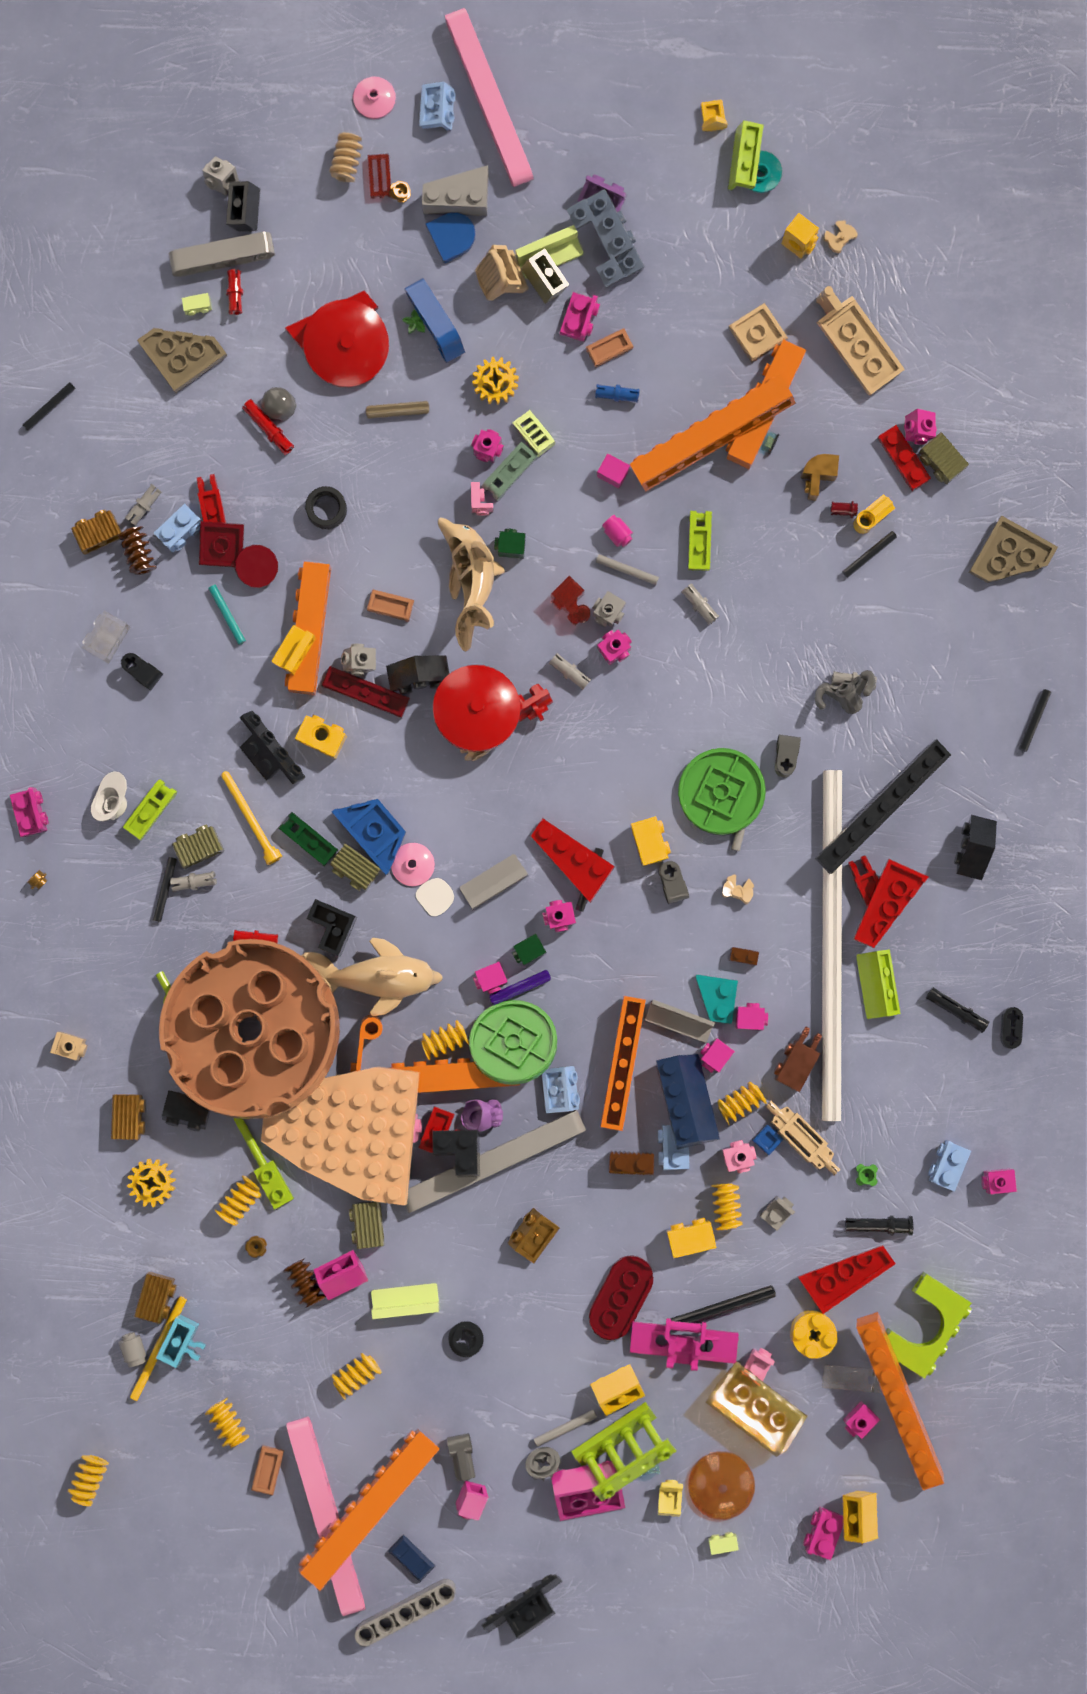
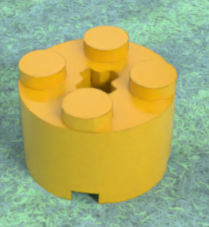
(826, 1334)

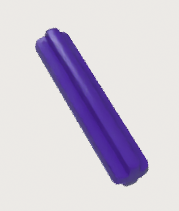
(520, 987)

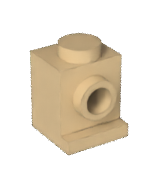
(59, 1046)

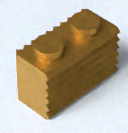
(96, 531)
(127, 1116)
(155, 1297)

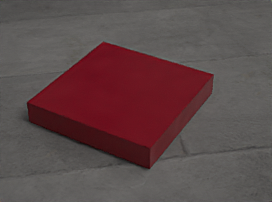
(220, 543)

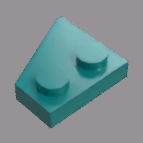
(718, 997)

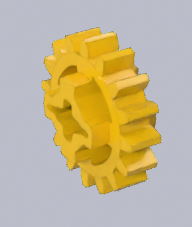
(504, 380)
(148, 1192)

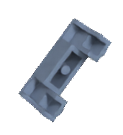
(613, 234)

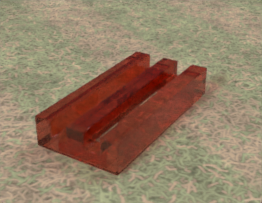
(380, 193)

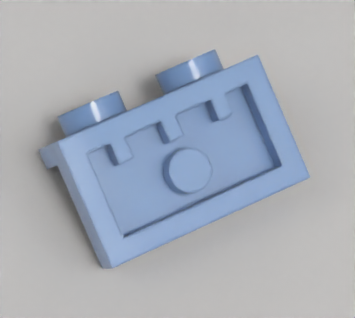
(437, 106)
(178, 528)
(560, 1089)
(670, 1156)
(949, 1165)

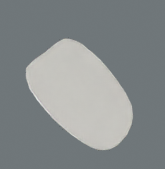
(435, 896)

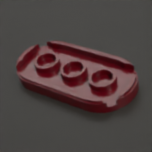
(621, 1297)

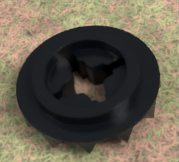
(460, 1348)

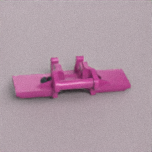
(683, 1349)

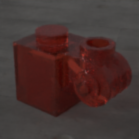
(566, 598)

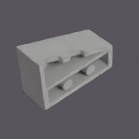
(458, 193)

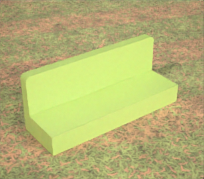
(560, 246)
(405, 1301)

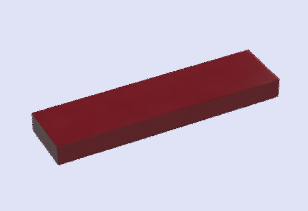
(365, 692)

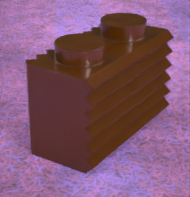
(631, 1163)

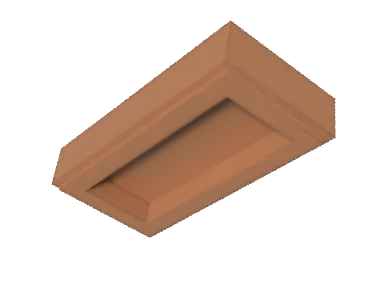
(609, 347)
(390, 605)
(267, 1470)

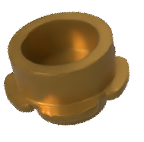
(400, 186)
(37, 880)
(255, 1240)

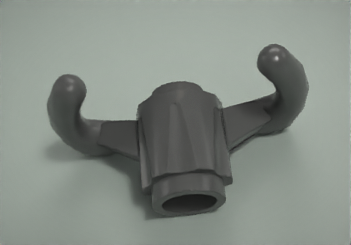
(847, 693)

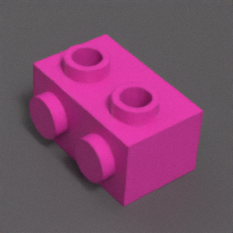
(340, 1275)

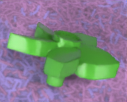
(415, 322)

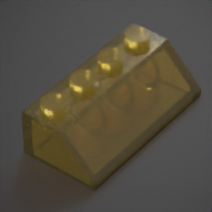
(756, 1409)

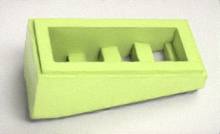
(542, 448)

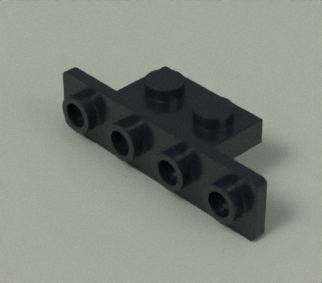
(266, 752)
(527, 1611)

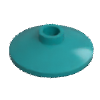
(772, 171)

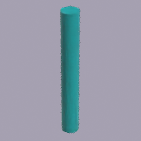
(227, 614)

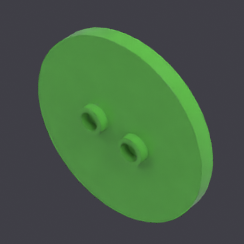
(722, 791)
(513, 1042)

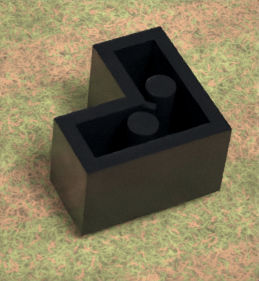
(417, 673)
(977, 847)
(337, 924)
(465, 1147)

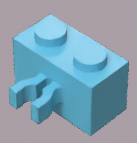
(178, 1342)

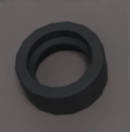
(326, 491)

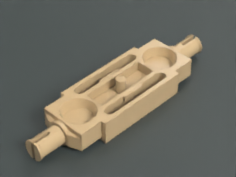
(786, 1121)

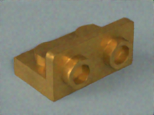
(533, 1235)

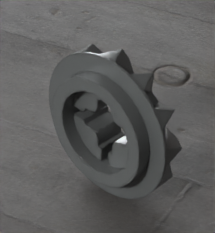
(540, 1456)

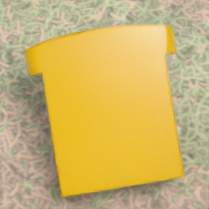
(713, 116)

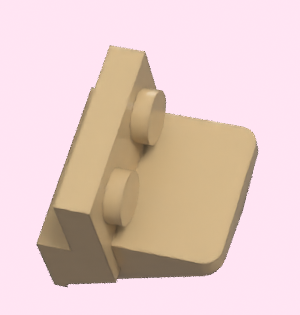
(500, 273)

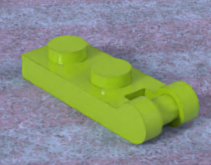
(699, 541)
(149, 810)

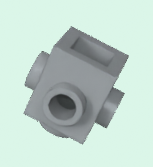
(219, 174)
(612, 603)
(358, 659)

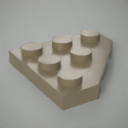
(181, 355)
(1011, 552)

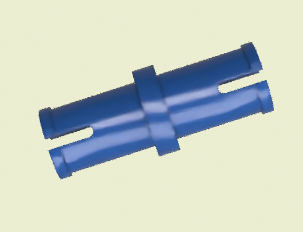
(617, 393)

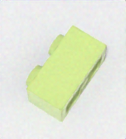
(196, 304)
(723, 1543)

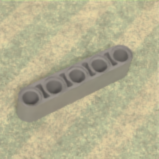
(221, 254)
(399, 1621)

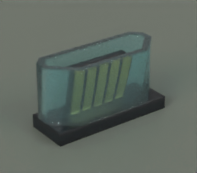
(769, 442)

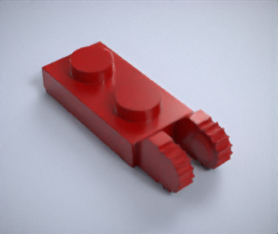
(211, 501)
(865, 883)

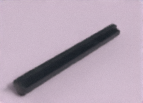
(727, 1305)

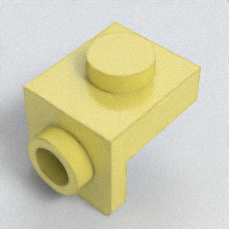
(670, 1498)

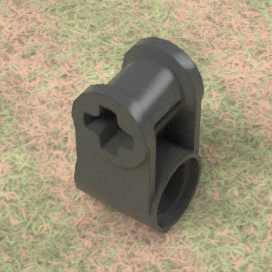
(786, 751)
(675, 886)

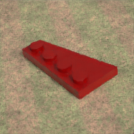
(891, 895)
(843, 1278)

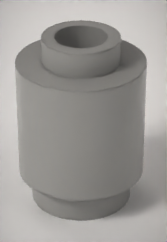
(132, 1349)

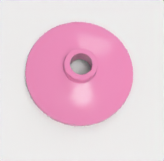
(376, 106)
(417, 875)

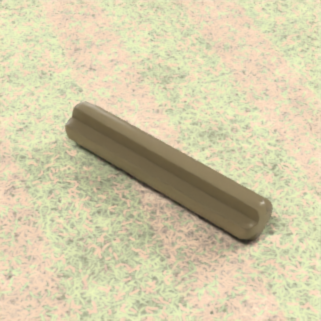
(397, 409)

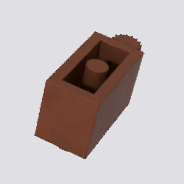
(798, 1062)

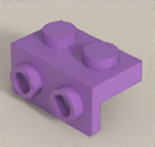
(596, 184)

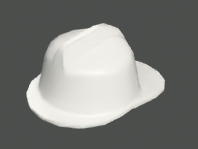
(110, 798)

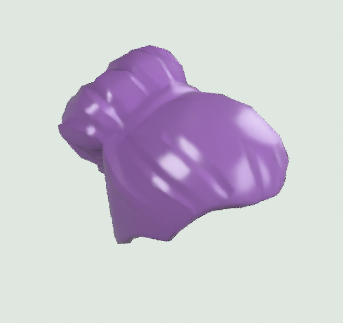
(482, 1115)

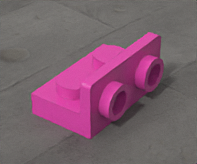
(579, 316)
(29, 812)
(824, 1533)

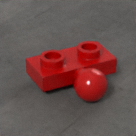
(438, 1121)

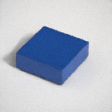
(767, 1139)

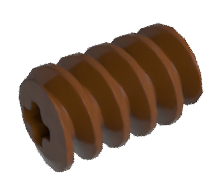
(136, 552)
(304, 1283)

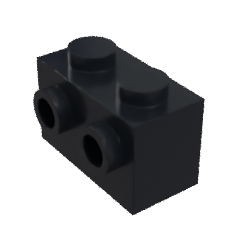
(243, 206)
(183, 1110)

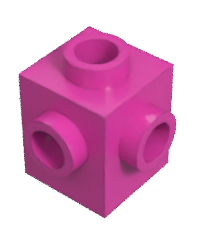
(920, 426)
(487, 453)
(609, 652)
(558, 907)

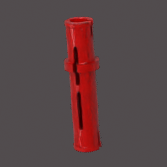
(274, 434)

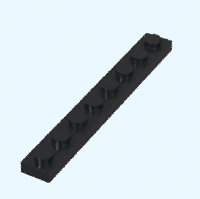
(883, 806)

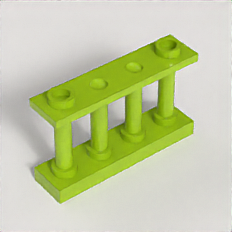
(614, 1434)

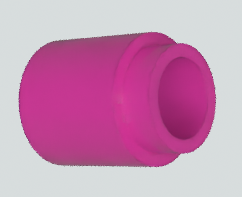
(617, 531)

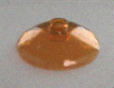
(717, 1470)

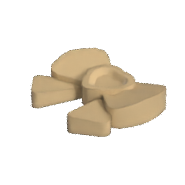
(846, 233)
(731, 890)

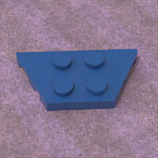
(374, 831)

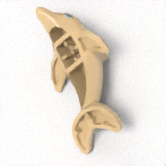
(474, 571)
(387, 976)

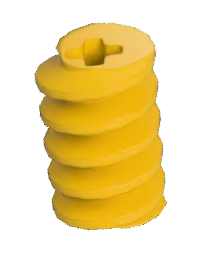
(444, 1039)
(740, 1102)
(239, 1201)
(727, 1206)
(356, 1375)
(227, 1424)
(88, 1480)

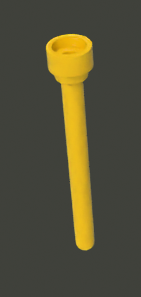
(271, 854)

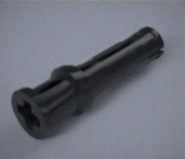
(890, 1225)

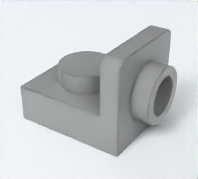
(778, 1212)

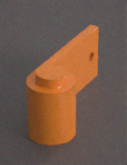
(370, 1028)

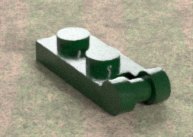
(308, 839)

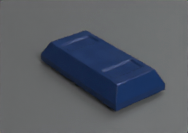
(411, 1558)

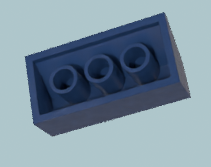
(687, 1100)

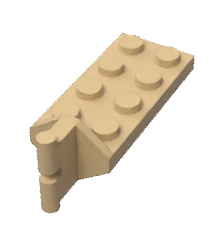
(857, 341)

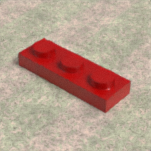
(904, 458)

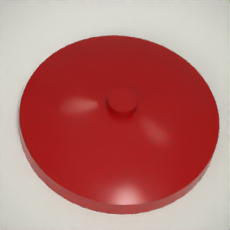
(345, 343)
(476, 708)

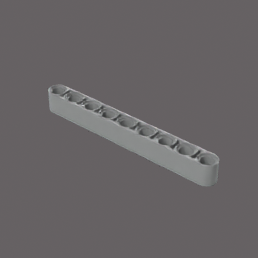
(497, 1160)

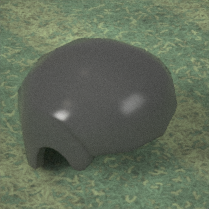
(278, 403)

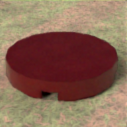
(256, 566)

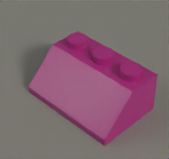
(575, 1493)

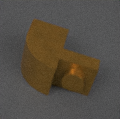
(819, 468)

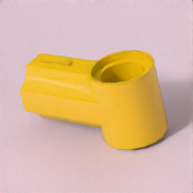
(874, 514)

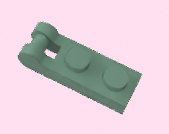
(509, 470)

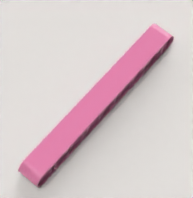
(489, 97)
(323, 1508)

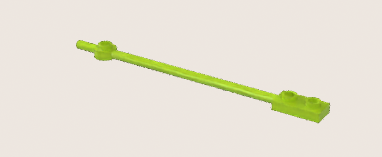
(267, 1173)

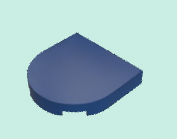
(452, 235)

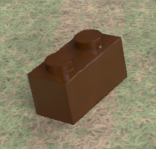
(744, 956)

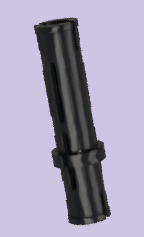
(965, 1014)

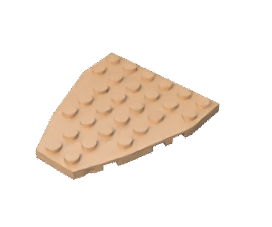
(353, 1132)

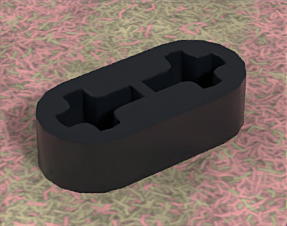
(1006, 1027)

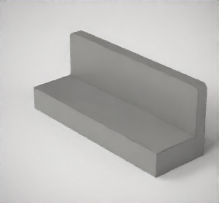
(493, 881)
(679, 1021)

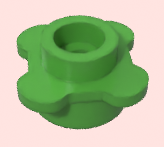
(871, 1170)

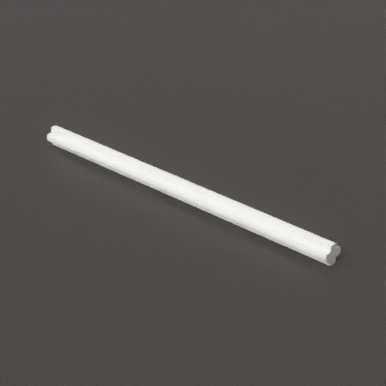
(831, 953)

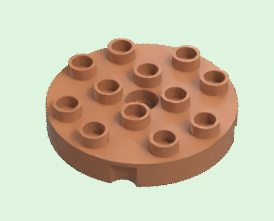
(296, 1029)

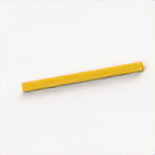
(152, 1359)

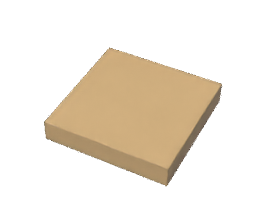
(757, 332)

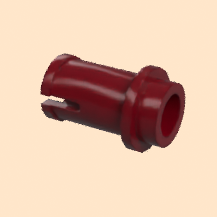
(844, 509)

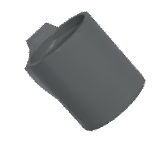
(460, 1451)

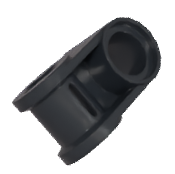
(143, 672)

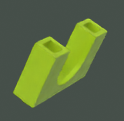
(951, 1308)

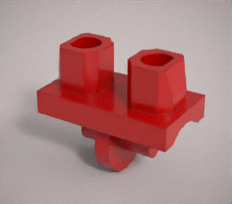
(535, 705)

